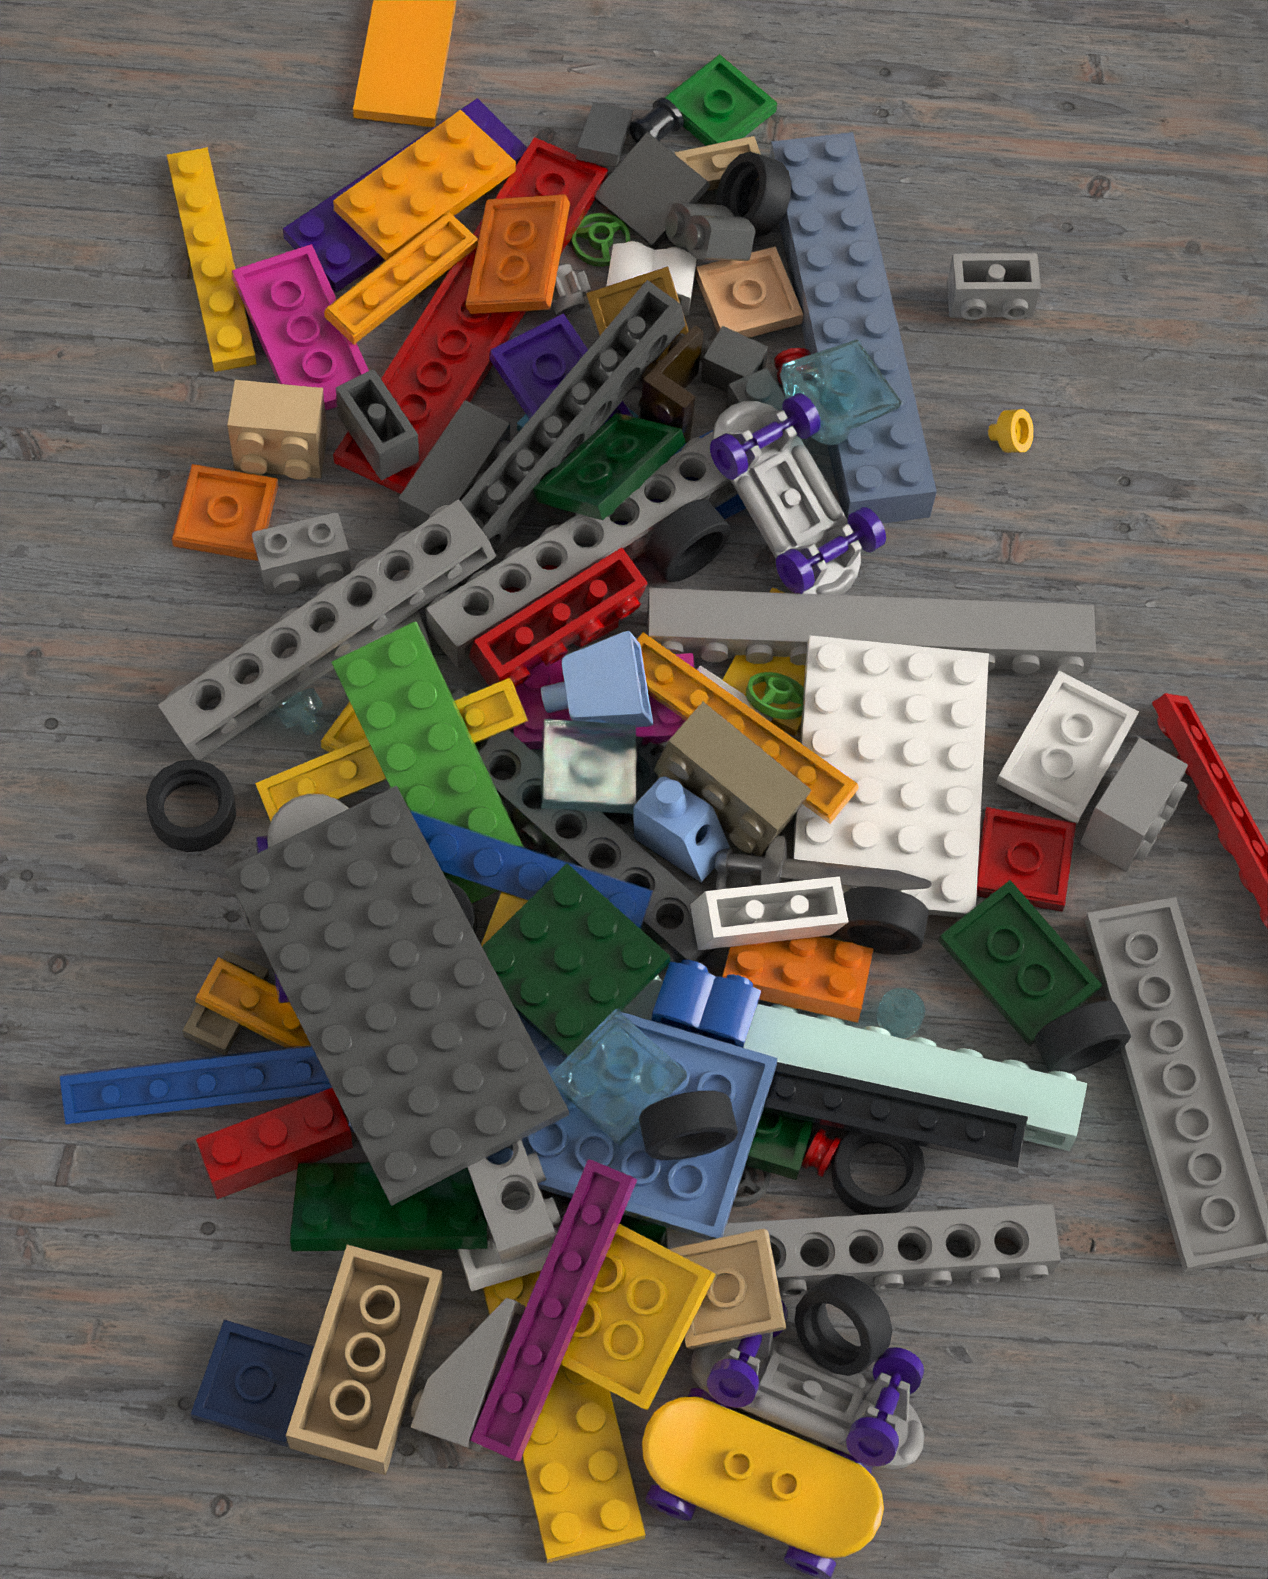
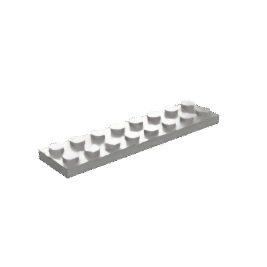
(1181, 1085)

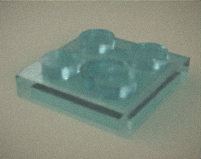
(588, 766)
(617, 1076)

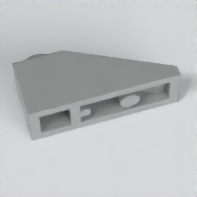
(461, 1385)

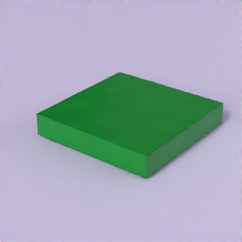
(721, 103)

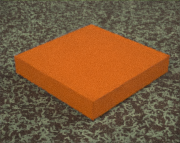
(223, 511)

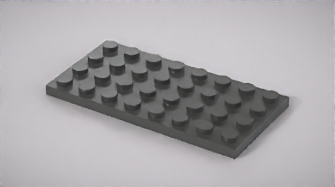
(396, 995)

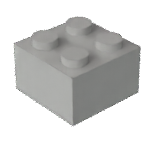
(1135, 806)

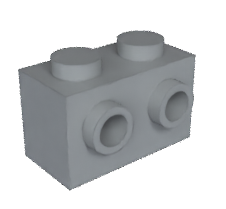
(993, 285)

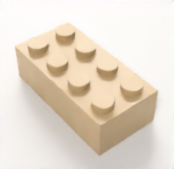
(365, 1360)

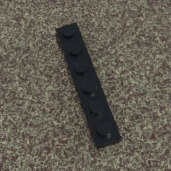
(896, 1114)

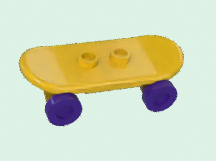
(761, 1479)

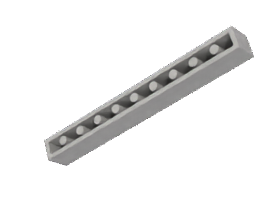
(769, 624)

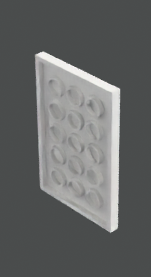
(913, 740)

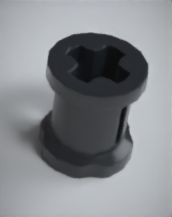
(658, 122)

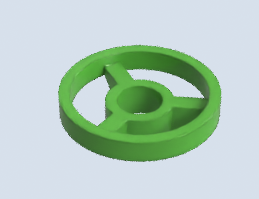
(603, 245)
(779, 690)

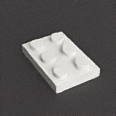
(1067, 747)

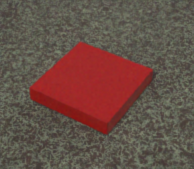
(1027, 851)

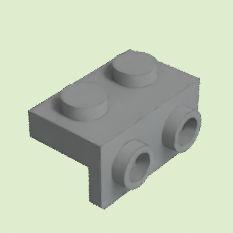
(302, 554)

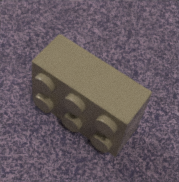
(735, 776)

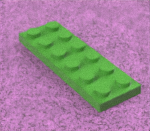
(423, 738)

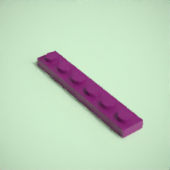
(553, 1310)

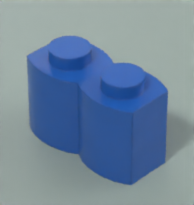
(706, 1003)

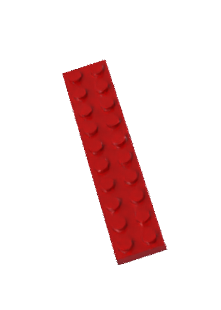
(448, 346)

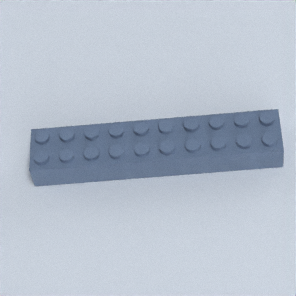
(845, 298)

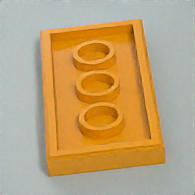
(404, 61)

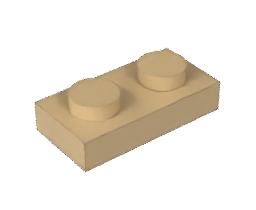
(714, 159)

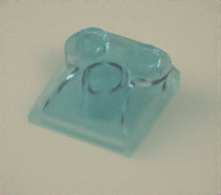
(842, 387)

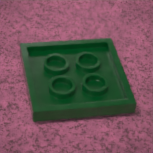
(571, 960)

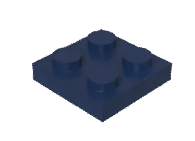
(252, 1382)

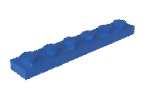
(518, 868)
(192, 1084)

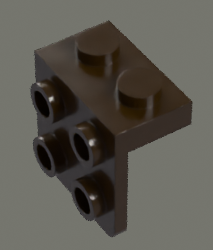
(665, 382)

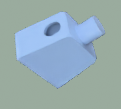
(603, 684)
(672, 824)

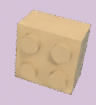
(277, 429)

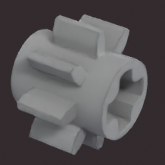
(569, 290)

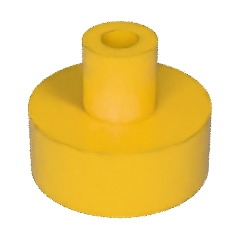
(1012, 431)

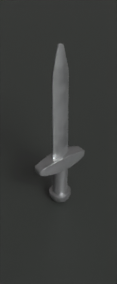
(777, 866)

